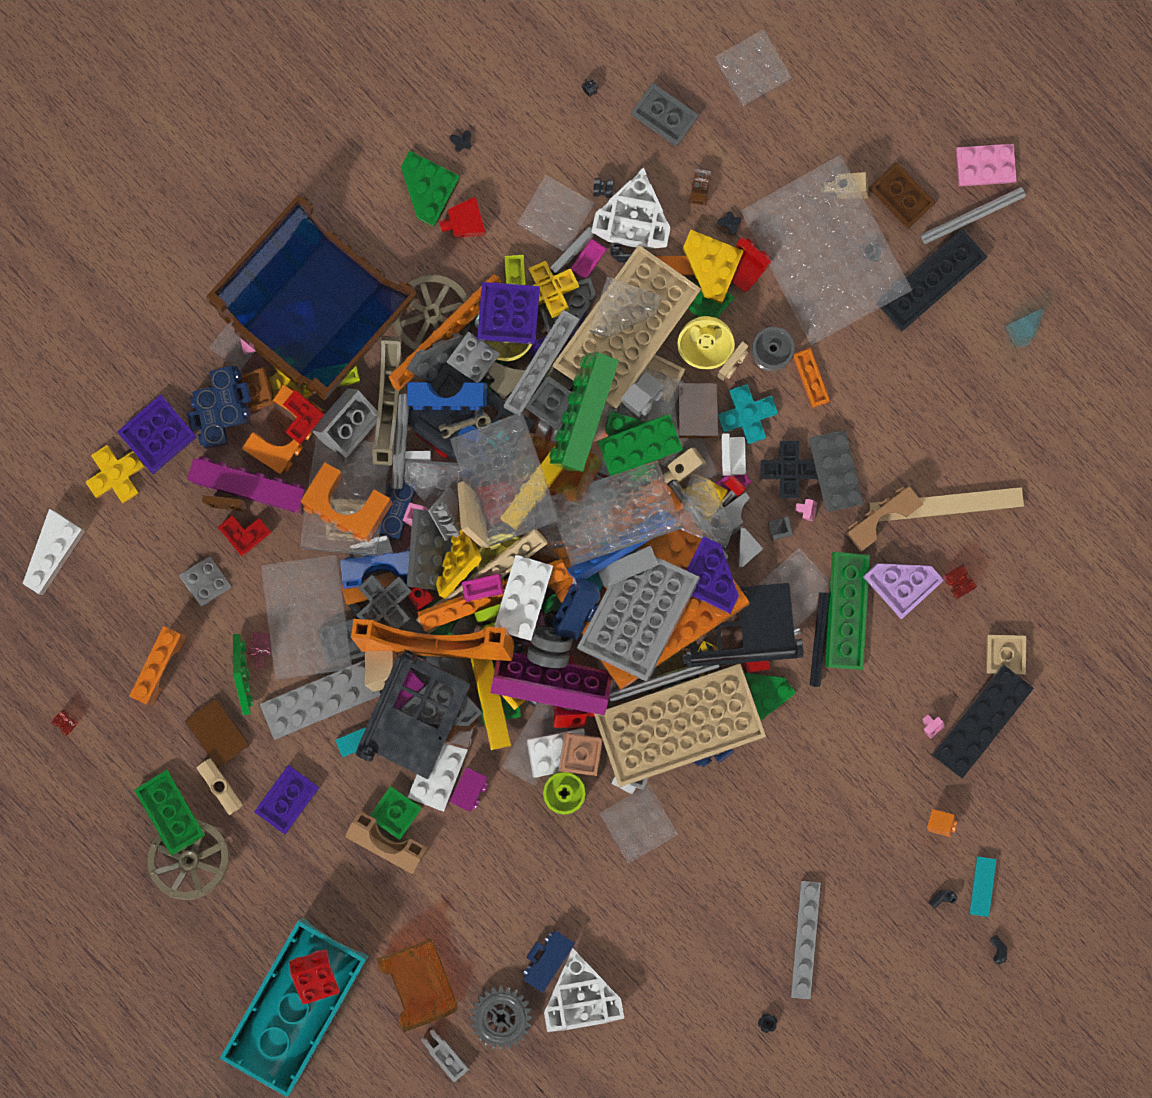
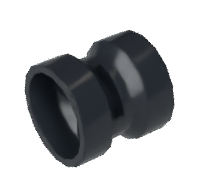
(598, 187)

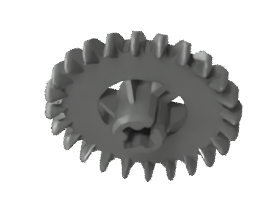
(487, 1004)

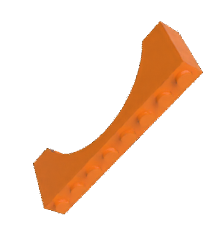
(488, 644)

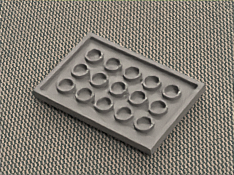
(639, 618)

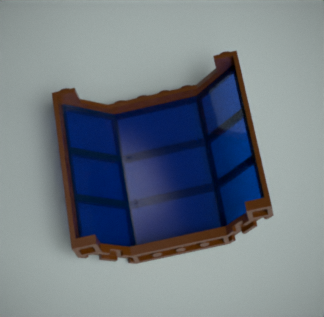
(308, 300)

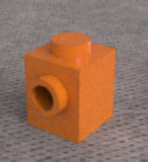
(942, 823)

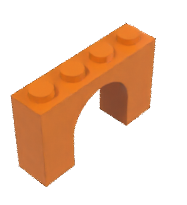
(275, 456)
(360, 524)
(147, 685)

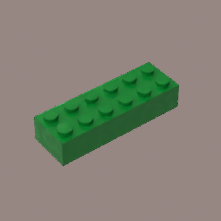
(583, 411)

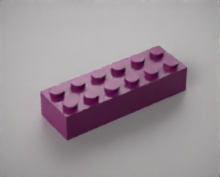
(245, 485)
(565, 687)

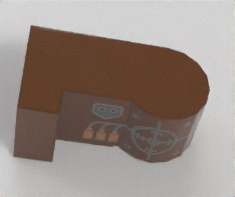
(700, 187)

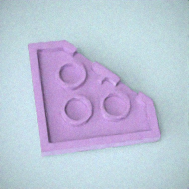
(902, 585)

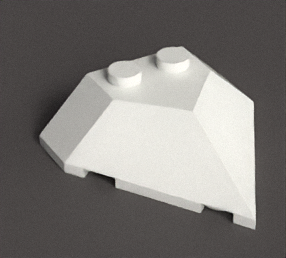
(633, 216)
(581, 998)

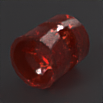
(960, 583)

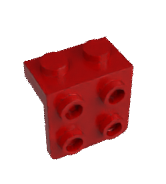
(751, 265)
(313, 977)

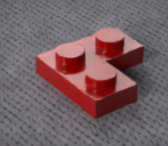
(307, 416)
(244, 539)

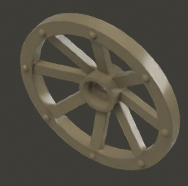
(448, 283)
(188, 855)

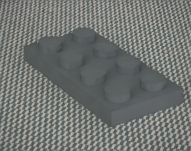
(836, 471)
(425, 552)

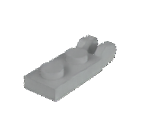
(446, 1057)

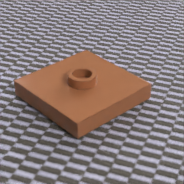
(580, 754)

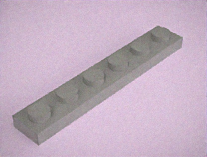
(542, 362)
(805, 940)

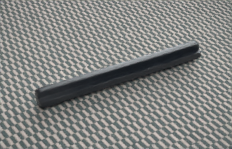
(819, 639)

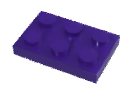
(286, 799)

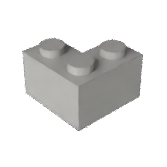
(642, 394)

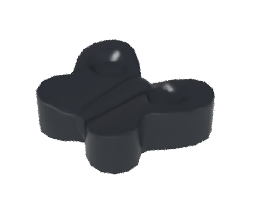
(461, 142)
(730, 222)

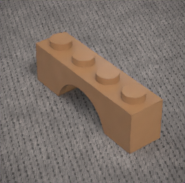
(865, 533)
(402, 854)

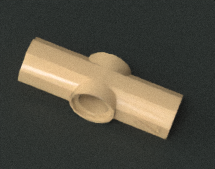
(212, 775)

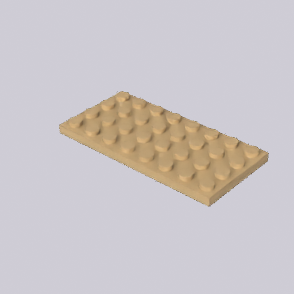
(640, 342)
(680, 725)

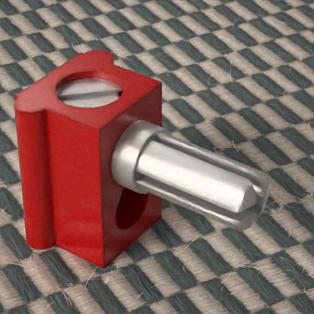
(736, 487)

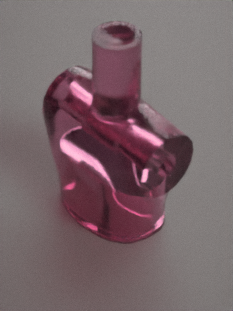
(259, 646)

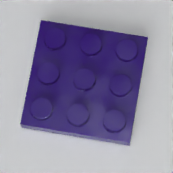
(508, 313)
(157, 434)

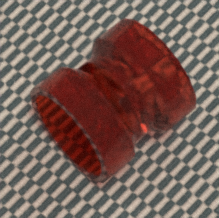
(64, 722)

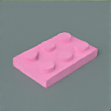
(986, 165)

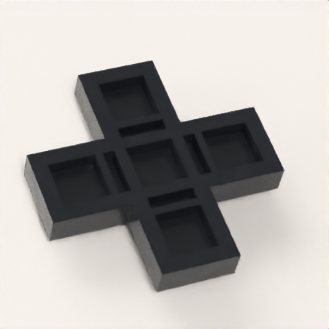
(788, 469)

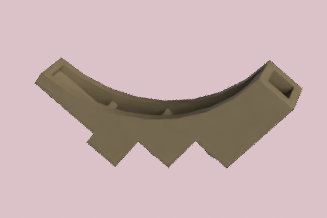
(507, 378)
(388, 402)

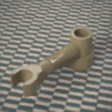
(479, 419)

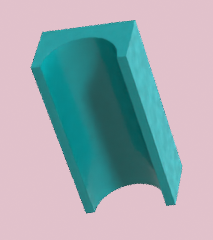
(278, 1029)

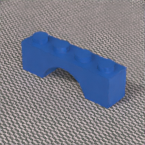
(422, 394)
(356, 570)

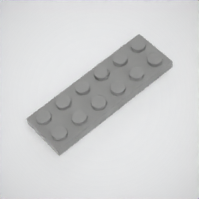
(317, 701)

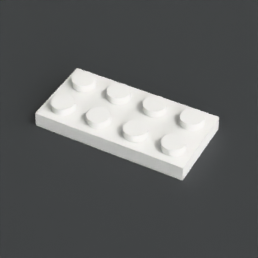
(523, 597)
(438, 788)

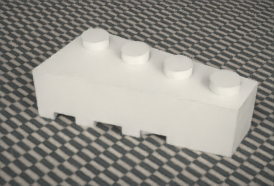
(51, 551)

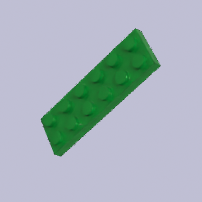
(847, 611)

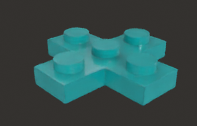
(747, 414)

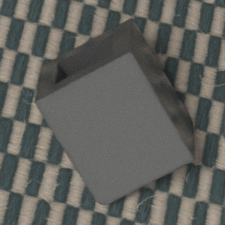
(780, 528)

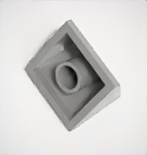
(747, 548)

